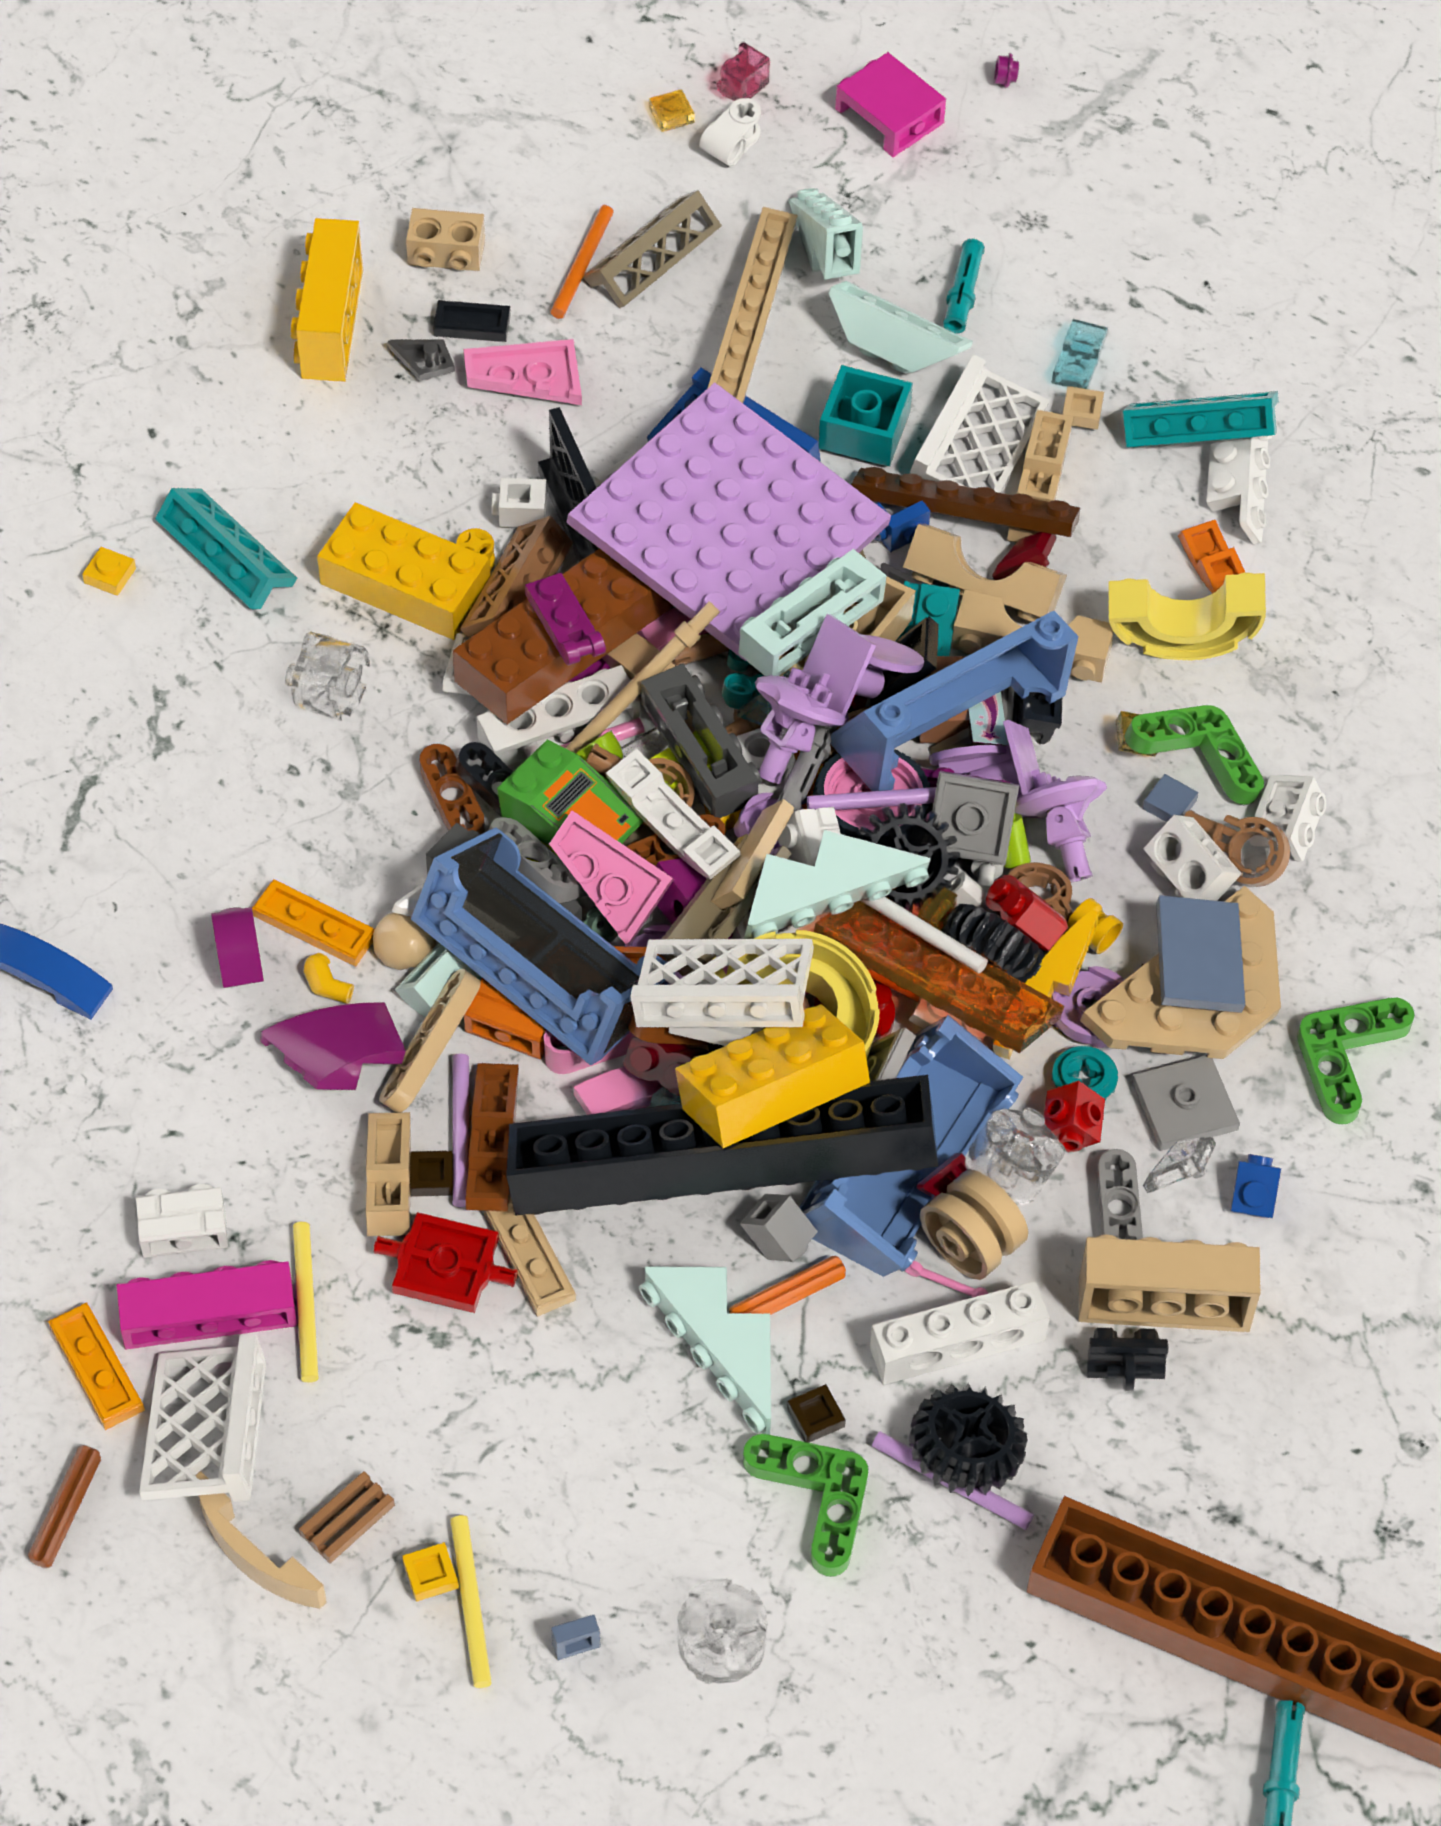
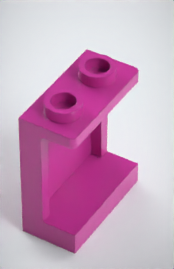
(892, 102)

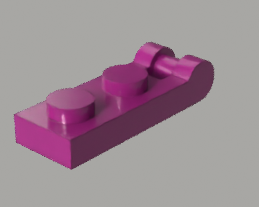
(564, 619)

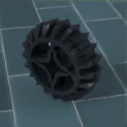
(897, 839)
(994, 940)
(977, 1460)

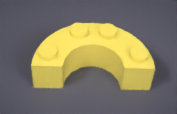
(1188, 627)
(835, 979)

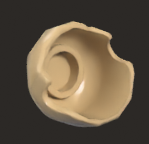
(401, 942)

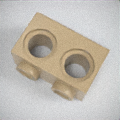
(445, 239)

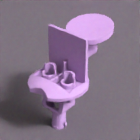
(821, 693)
(1038, 793)

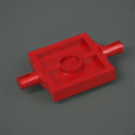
(445, 1262)

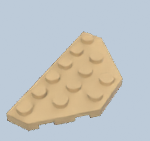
(1134, 1012)

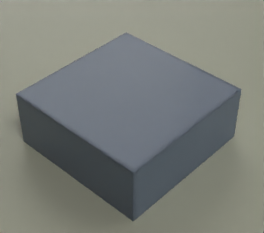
(1170, 798)
(575, 1637)

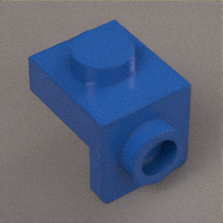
(903, 526)
(1256, 1186)

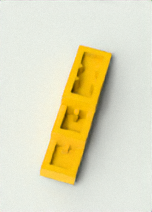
(1061, 964)

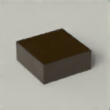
(431, 1173)
(816, 1413)

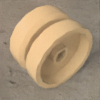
(974, 1224)

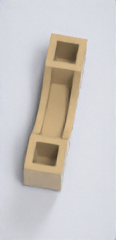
(940, 557)
(985, 620)

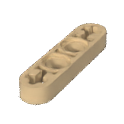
(430, 1041)

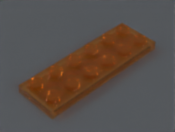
(983, 1001)

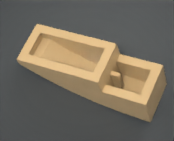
(388, 1174)

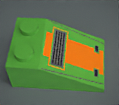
(559, 782)

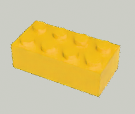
(328, 299)
(403, 570)
(772, 1076)

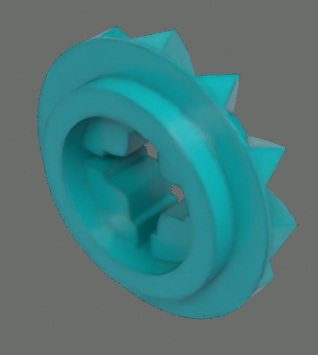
(1096, 1063)

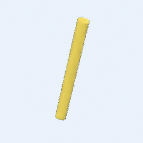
(305, 1302)
(470, 1602)

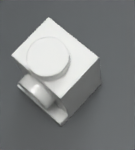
(520, 501)

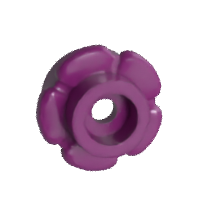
(1006, 70)

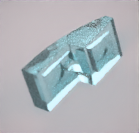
(1079, 354)

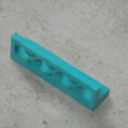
(1200, 419)
(223, 545)

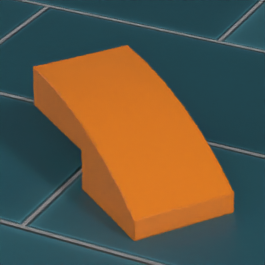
(1210, 554)

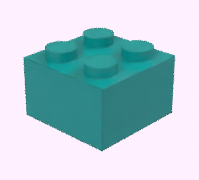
(865, 415)

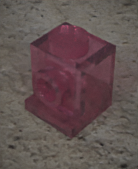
(744, 74)

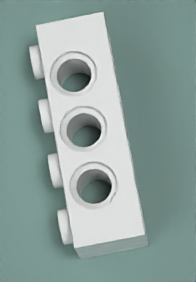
(538, 724)
(959, 1332)

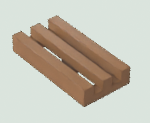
(333, 1507)

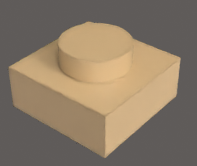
(1084, 406)

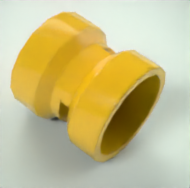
(1107, 929)

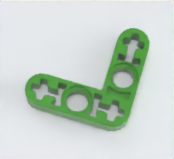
(1237, 777)
(1333, 1048)
(826, 1478)

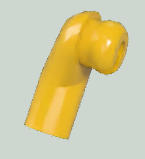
(322, 982)

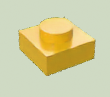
(109, 571)
(430, 1571)

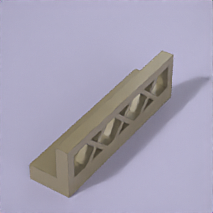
(643, 241)
(707, 921)

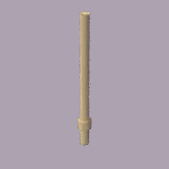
(685, 636)

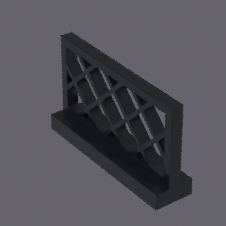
(566, 479)

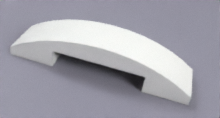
(670, 816)

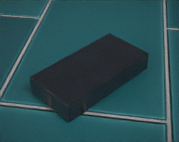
(472, 321)

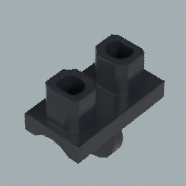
(1127, 1357)

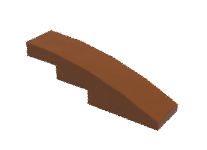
(488, 1152)

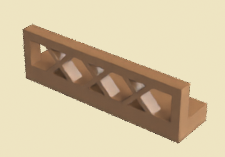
(531, 555)

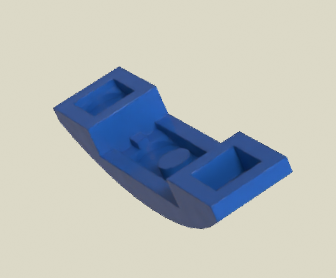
(53, 970)

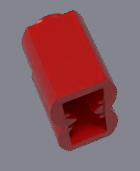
(1026, 911)

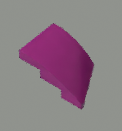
(335, 1042)

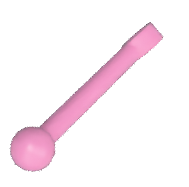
(917, 1269)

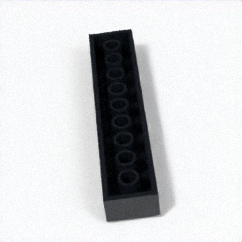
(668, 1155)

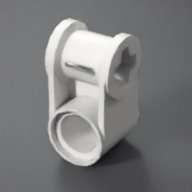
(733, 131)

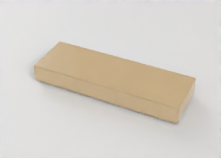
(753, 854)
(533, 1256)

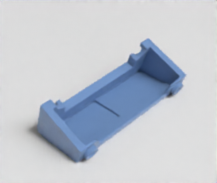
(1027, 660)
(878, 1215)

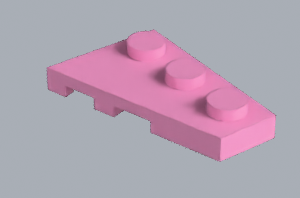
(527, 369)
(611, 874)

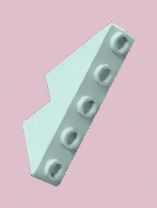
(828, 234)
(842, 874)
(726, 1343)

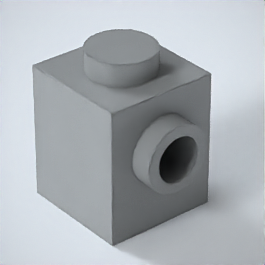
(779, 1228)

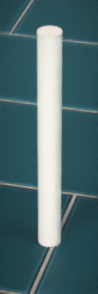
(928, 933)

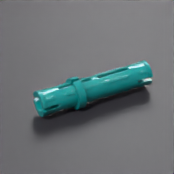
(963, 286)
(1282, 1787)

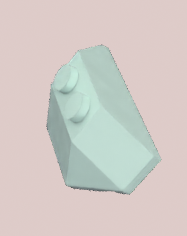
(891, 331)

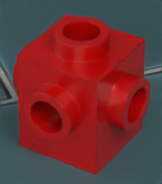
(1074, 1115)

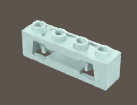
(828, 592)

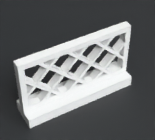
(955, 414)
(722, 1003)
(239, 1429)

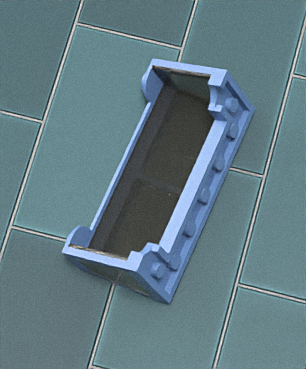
(529, 945)

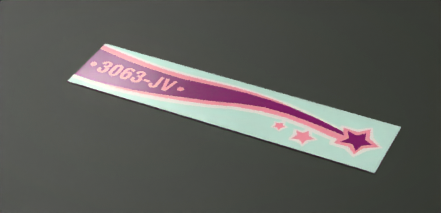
(987, 721)

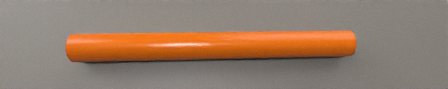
(582, 261)

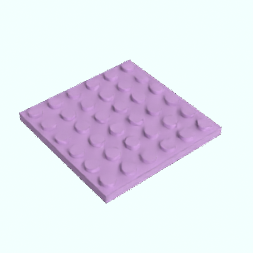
(725, 514)

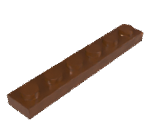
(966, 502)

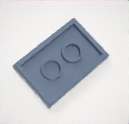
(1200, 954)

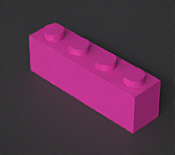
(206, 1304)

